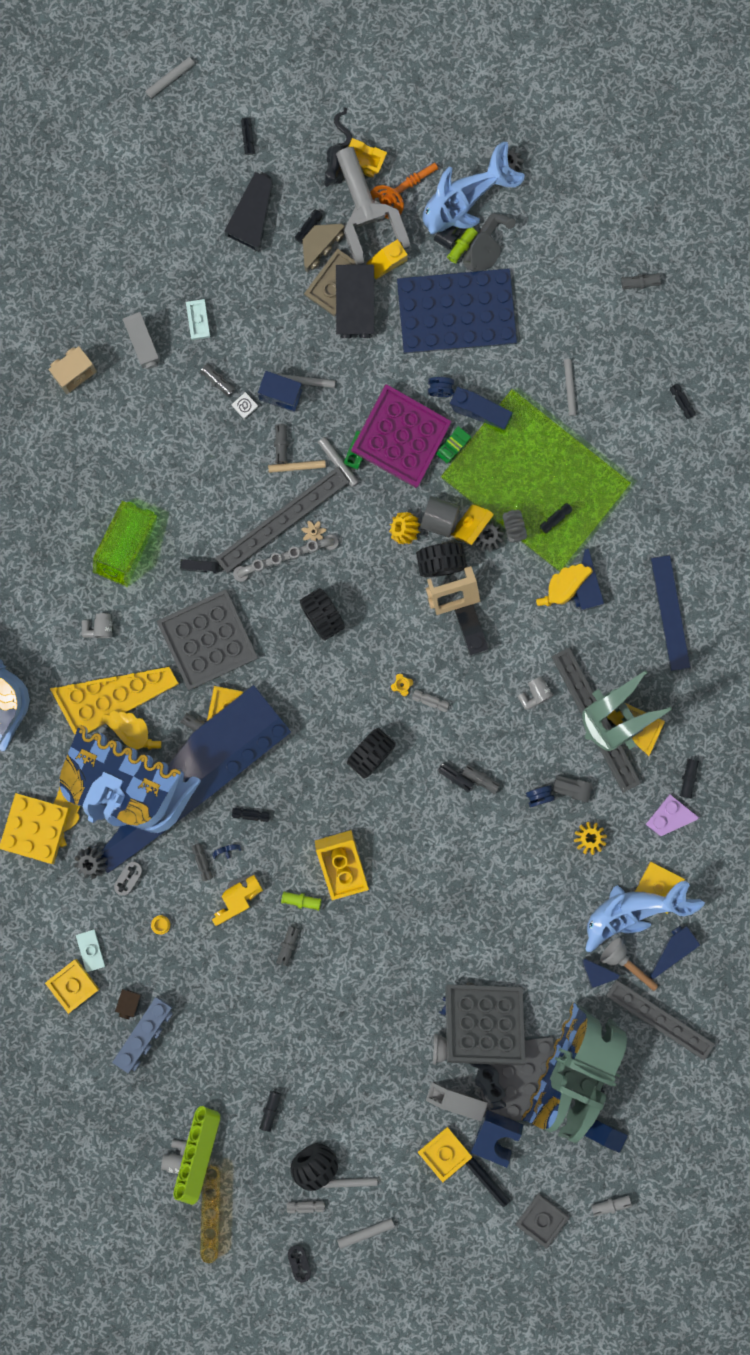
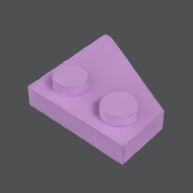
(670, 817)

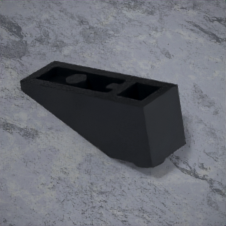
(471, 630)

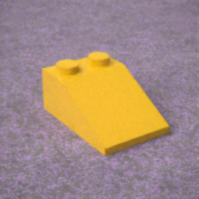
(341, 865)

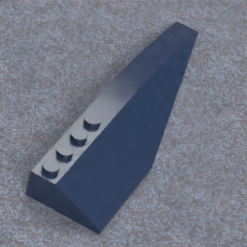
(215, 756)

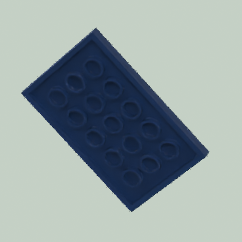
(456, 311)

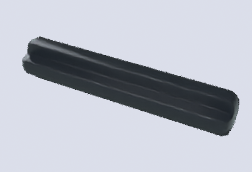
(488, 1182)

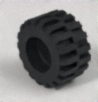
(441, 559)
(322, 614)
(371, 753)

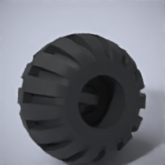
(314, 1167)

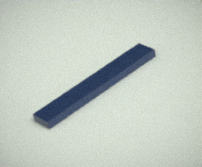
(670, 613)

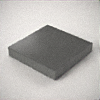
(542, 1220)

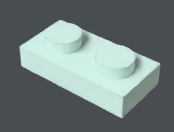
(198, 319)

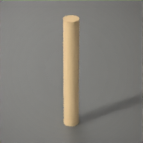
(296, 466)

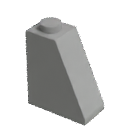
(141, 340)
(456, 1102)

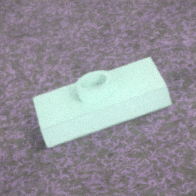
(90, 950)

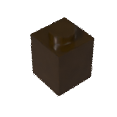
(128, 1004)

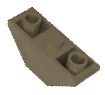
(319, 243)

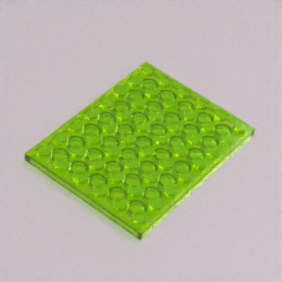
(536, 471)

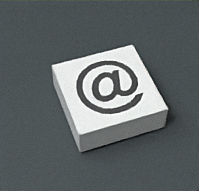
(244, 405)

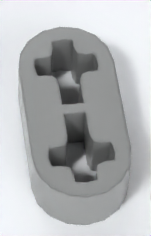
(132, 881)

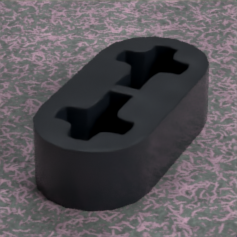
(303, 1261)

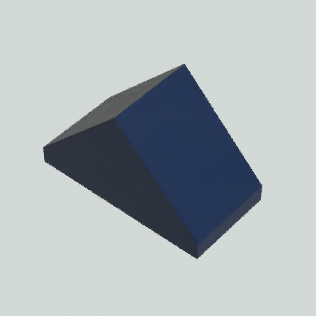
(598, 975)
(606, 1136)

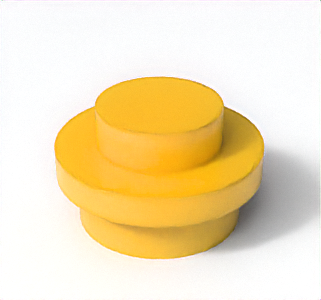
(160, 925)

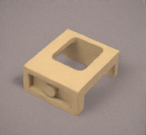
(467, 586)

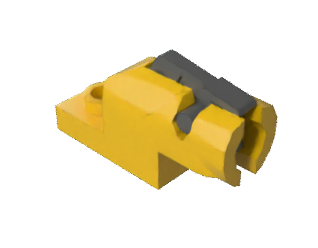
(236, 897)

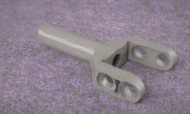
(366, 208)

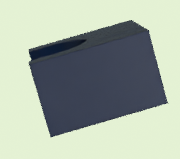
(280, 391)
(491, 1130)

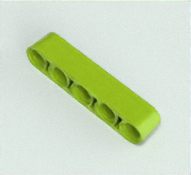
(196, 1155)

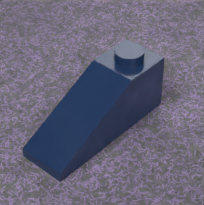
(480, 408)
(589, 593)
(676, 948)

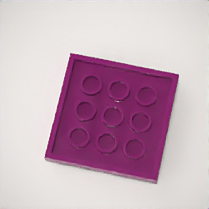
(400, 436)

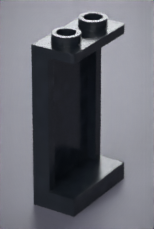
(354, 300)

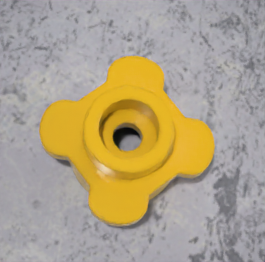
(407, 683)

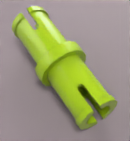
(462, 245)
(301, 900)

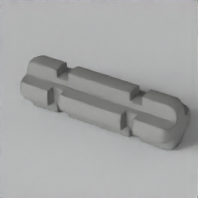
(430, 700)
(305, 1207)

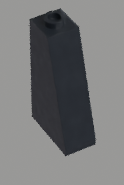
(251, 213)

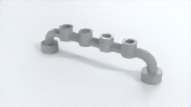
(241, 573)

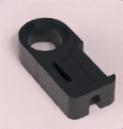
(198, 566)

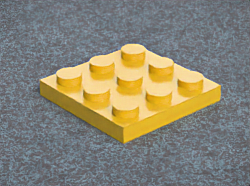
(34, 828)

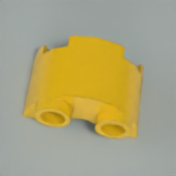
(368, 157)

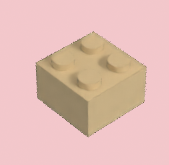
(72, 369)

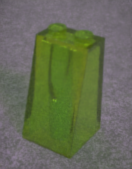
(124, 543)

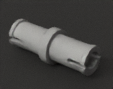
(611, 1206)

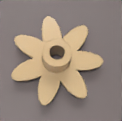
(311, 527)

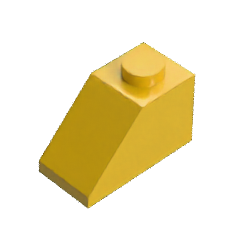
(388, 259)

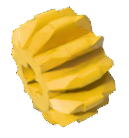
(404, 528)
(590, 831)

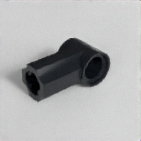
(447, 236)

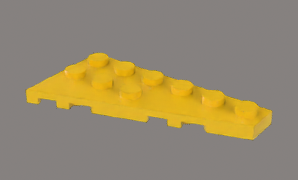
(89, 701)

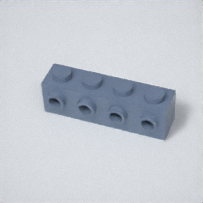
(139, 1040)

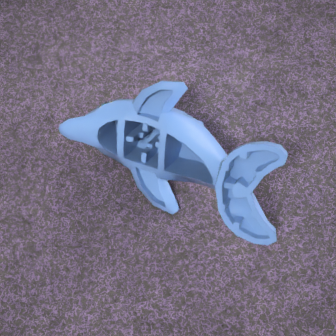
(454, 199)
(625, 910)

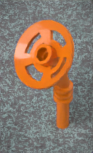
(390, 196)

